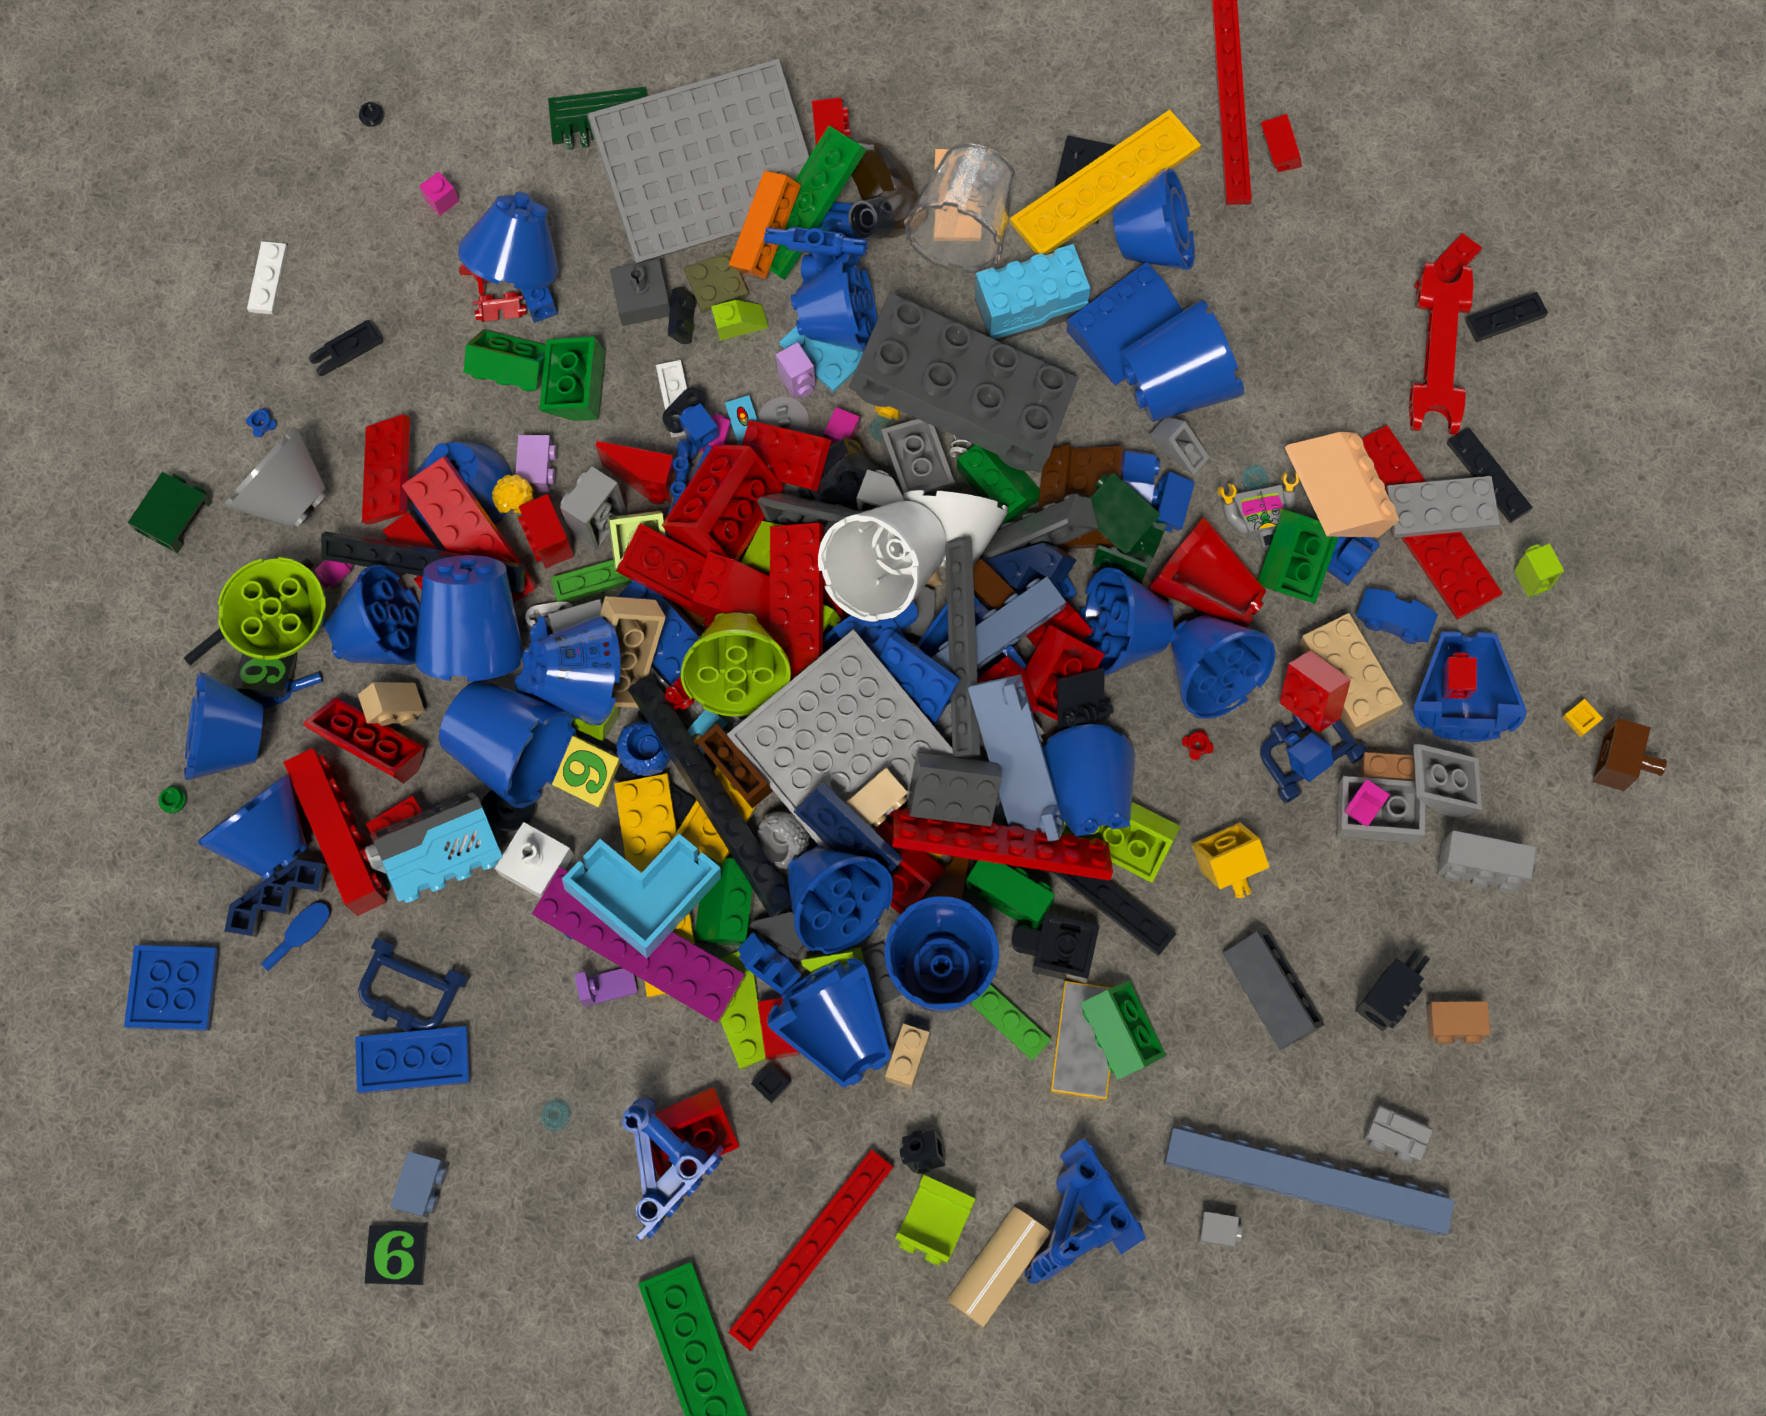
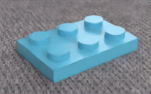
(831, 363)

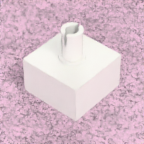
(533, 860)

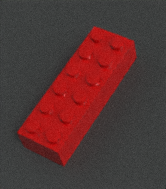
(335, 831)

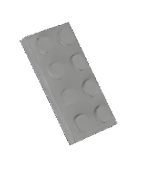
(1444, 506)

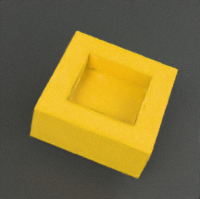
(1582, 718)

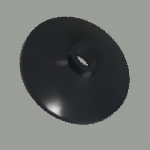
(495, 809)

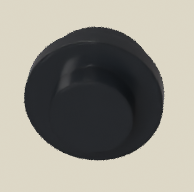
(371, 114)

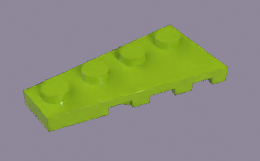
(742, 1019)

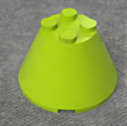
(271, 608)
(734, 666)

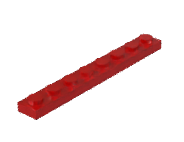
(810, 1250)

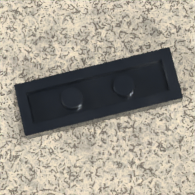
(1506, 317)

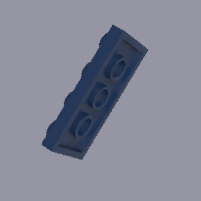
(843, 828)

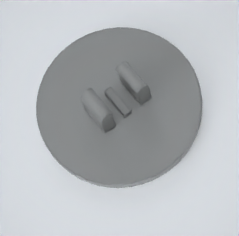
(785, 413)

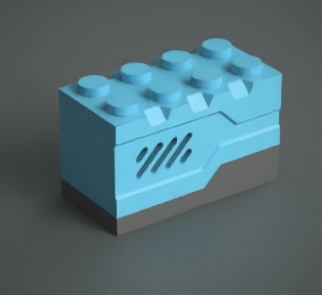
(1031, 293)
(434, 847)

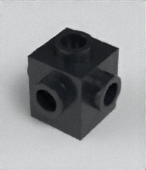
(922, 1151)

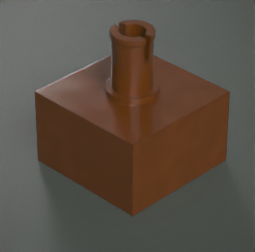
(1624, 755)

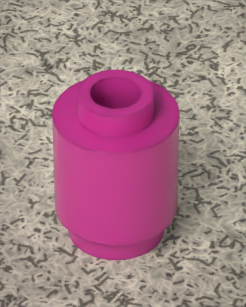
(332, 573)

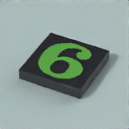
(264, 677)
(395, 1255)

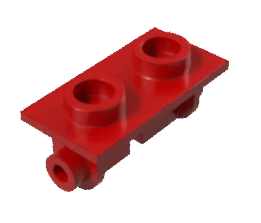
(509, 304)

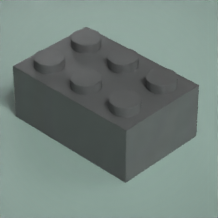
(954, 789)

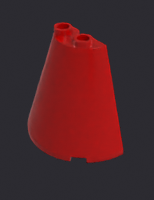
(1210, 578)

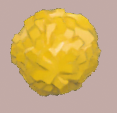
(511, 492)

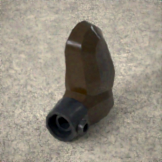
(884, 191)

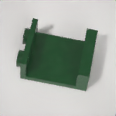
(168, 510)
(1121, 512)
(1139, 557)

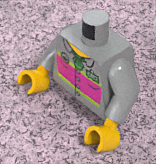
(1259, 511)

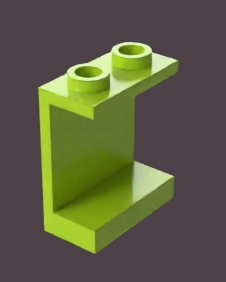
(935, 1221)

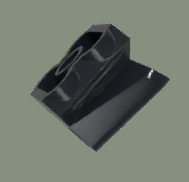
(843, 473)

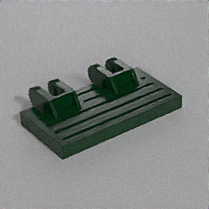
(570, 112)

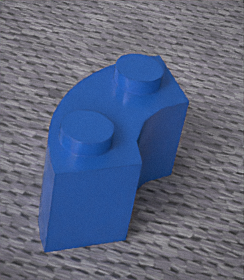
(1140, 472)
(1387, 613)

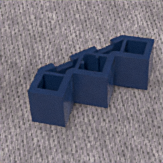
(1027, 564)
(273, 895)

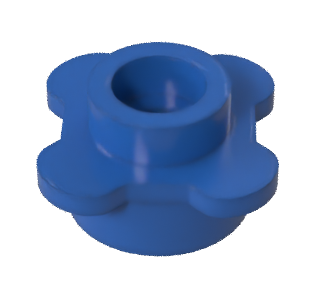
(257, 416)

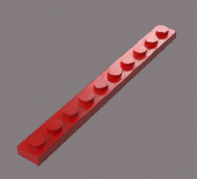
(1231, 102)

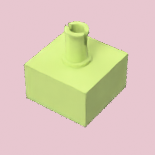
(623, 527)

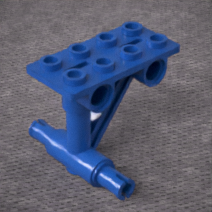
(822, 243)
(678, 1179)
(1107, 1210)

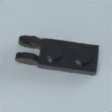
(346, 347)

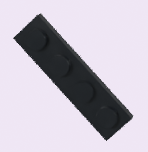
(1481, 464)

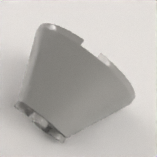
(281, 484)

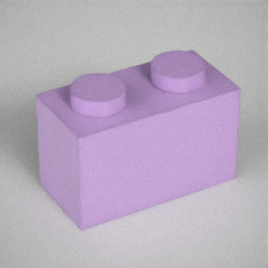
(796, 371)
(535, 460)

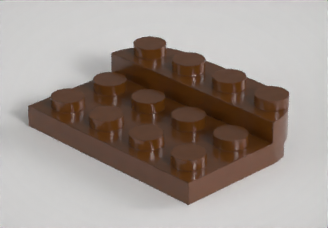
(1077, 472)

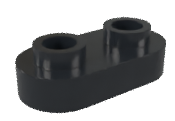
(679, 406)

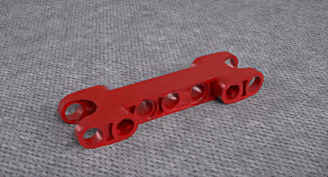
(1444, 305)

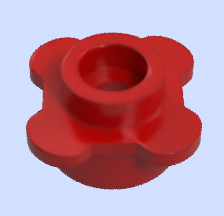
(1201, 738)

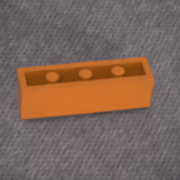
(770, 209)

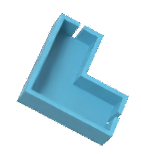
(643, 904)

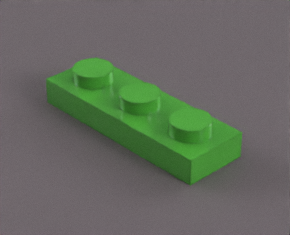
(588, 581)
(1011, 1022)

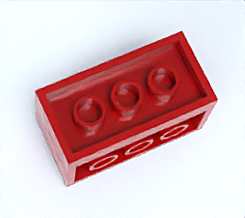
(721, 504)

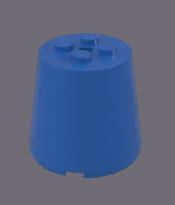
(1182, 365)
(467, 620)
(506, 739)
(947, 934)

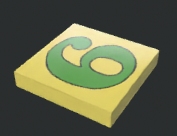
(586, 771)

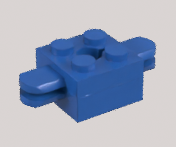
(877, 633)

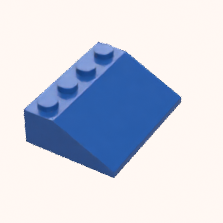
(1121, 318)

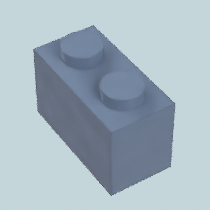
(419, 1185)

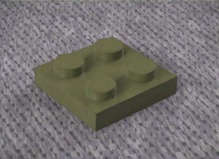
(715, 282)

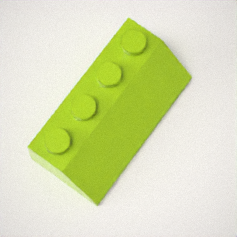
(1141, 845)

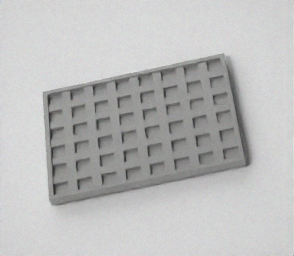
(695, 154)

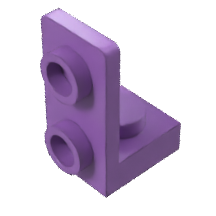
(605, 986)

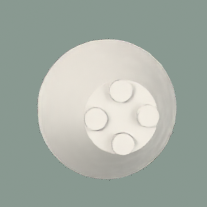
(963, 517)

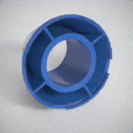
(1154, 223)
(221, 729)

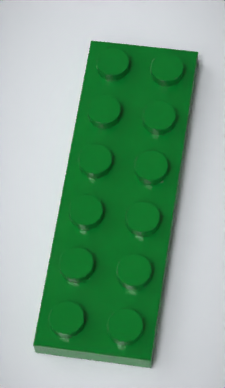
(820, 184)
(691, 1344)

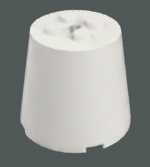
(881, 559)

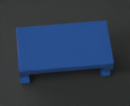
(1173, 500)

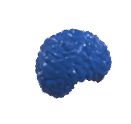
(641, 749)

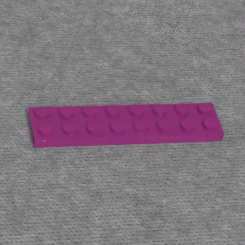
(673, 967)

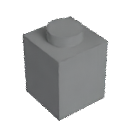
(1219, 1230)

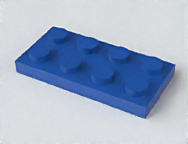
(412, 1059)

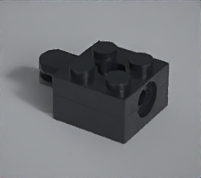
(1061, 948)
(1393, 991)

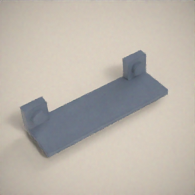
(1016, 747)

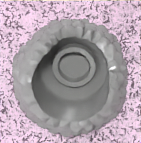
(782, 838)

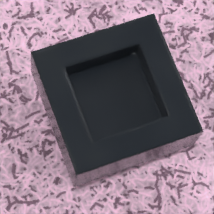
(770, 1083)

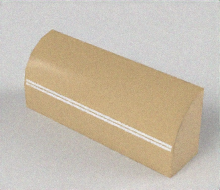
(998, 1266)

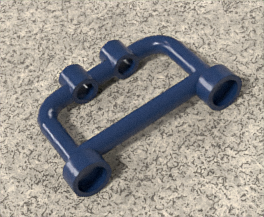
(1288, 784)
(405, 1020)

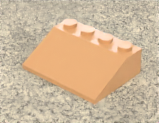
(1343, 485)

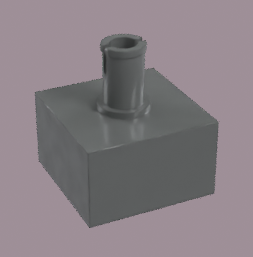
(640, 292)

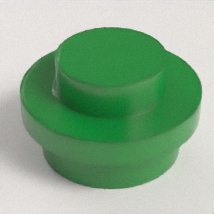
(172, 800)

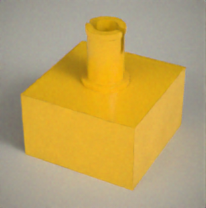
(1231, 858)

